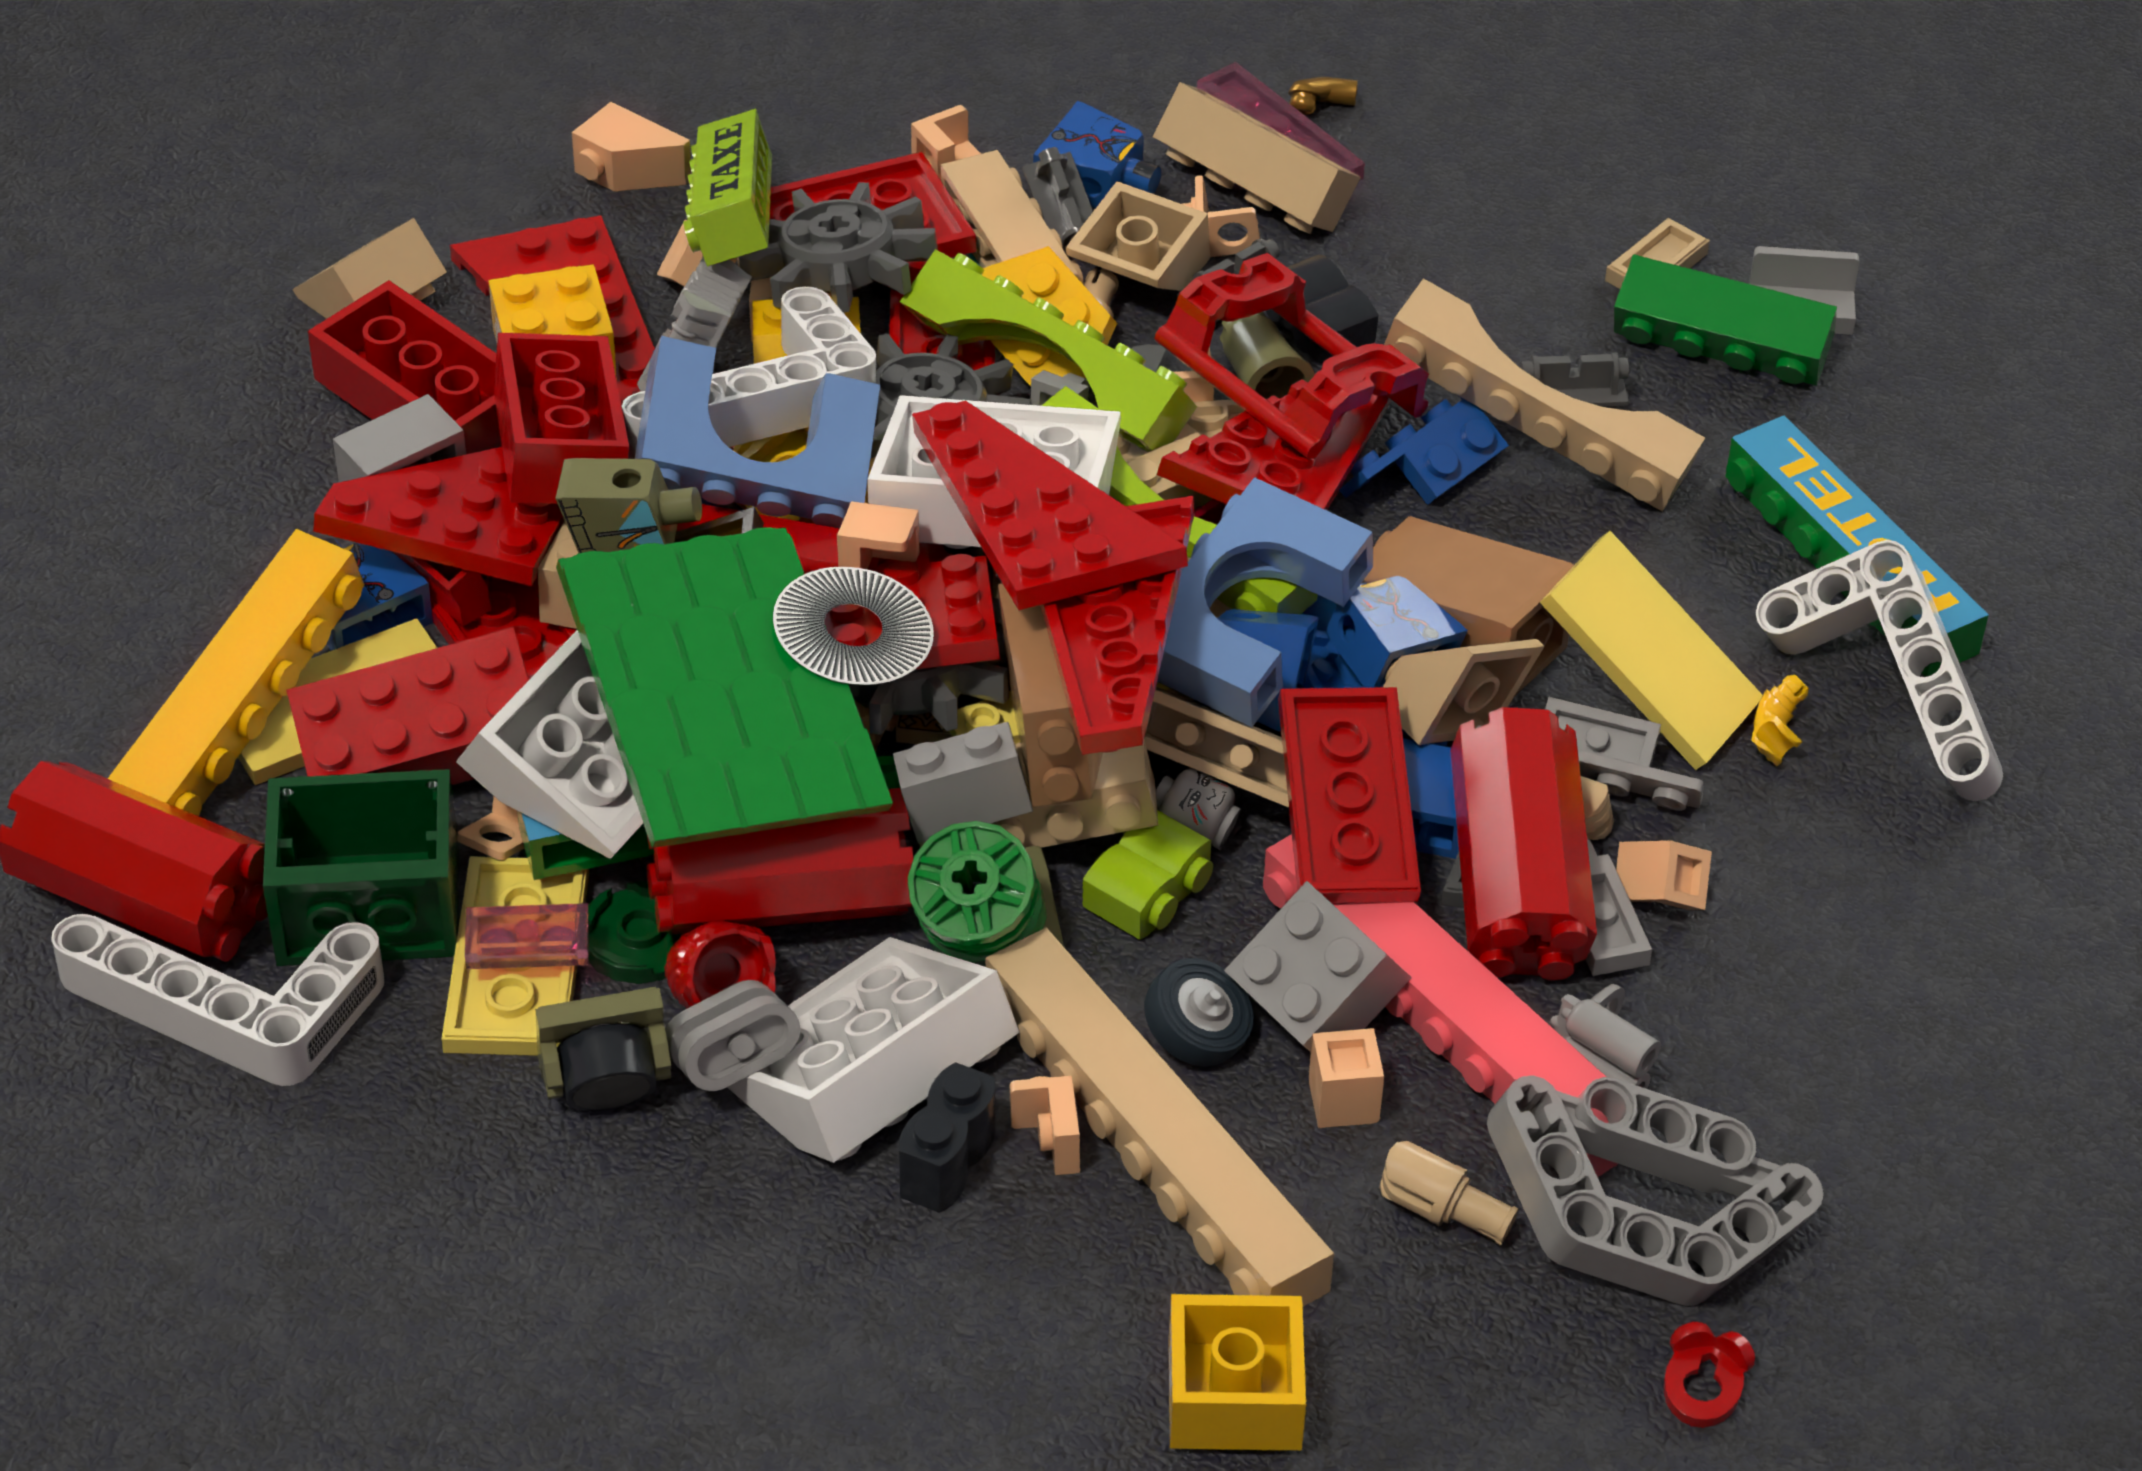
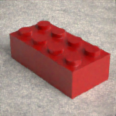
(398, 350)
(553, 405)
(409, 709)

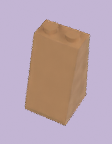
(1478, 582)
(1043, 719)

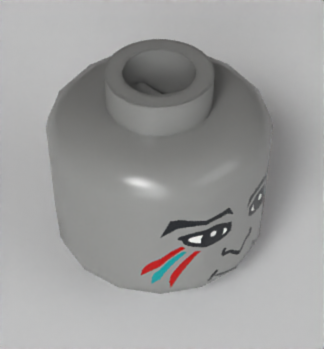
(1199, 804)

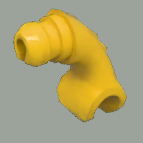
(1772, 715)

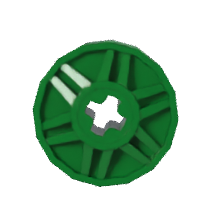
(1003, 906)

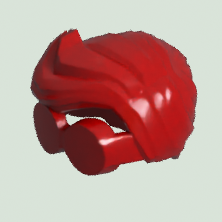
(717, 958)

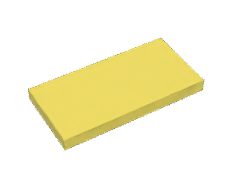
(1652, 649)
(278, 746)
(496, 1006)

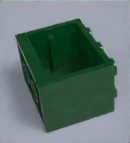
(364, 854)

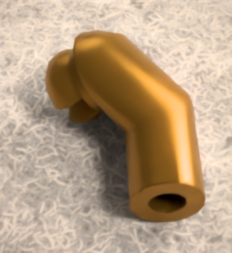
(1322, 89)

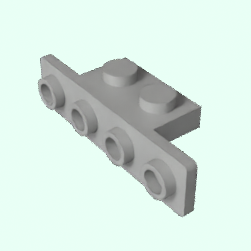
(1621, 753)

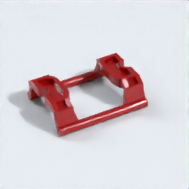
(1339, 386)

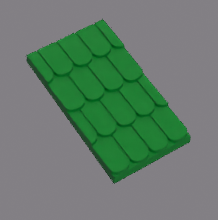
(707, 700)

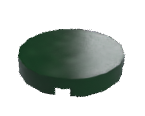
(627, 949)

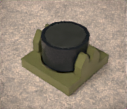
(606, 1063)

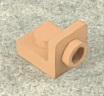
(1051, 1108)

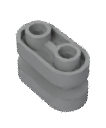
(732, 1035)

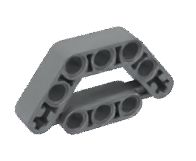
(1550, 1127)

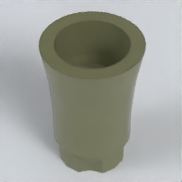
(1263, 356)

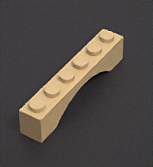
(1631, 449)

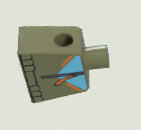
(622, 504)

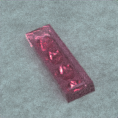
(1254, 98)

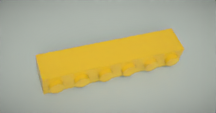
(243, 674)

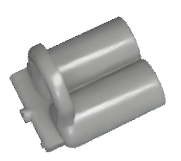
(1606, 1038)

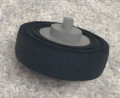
(1198, 1012)

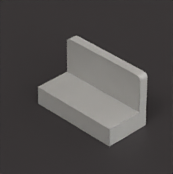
(1811, 275)

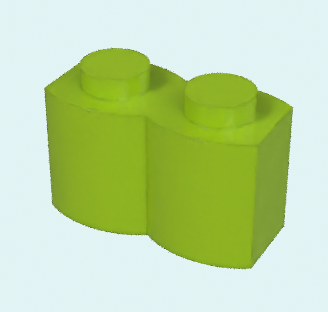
(1147, 875)

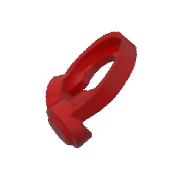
(1693, 1345)

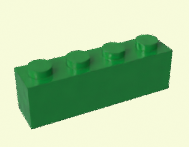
(1724, 320)

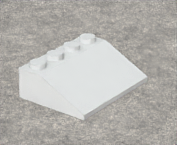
(907, 479)
(558, 757)
(877, 1044)

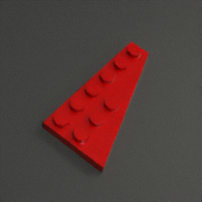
(561, 246)
(1249, 449)
(1034, 516)
(1115, 641)

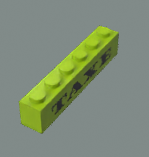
(729, 189)

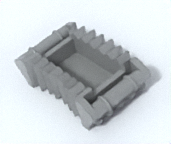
(705, 305)

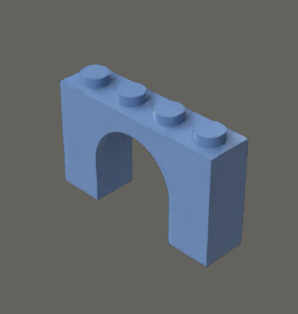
(811, 485)
(1258, 537)

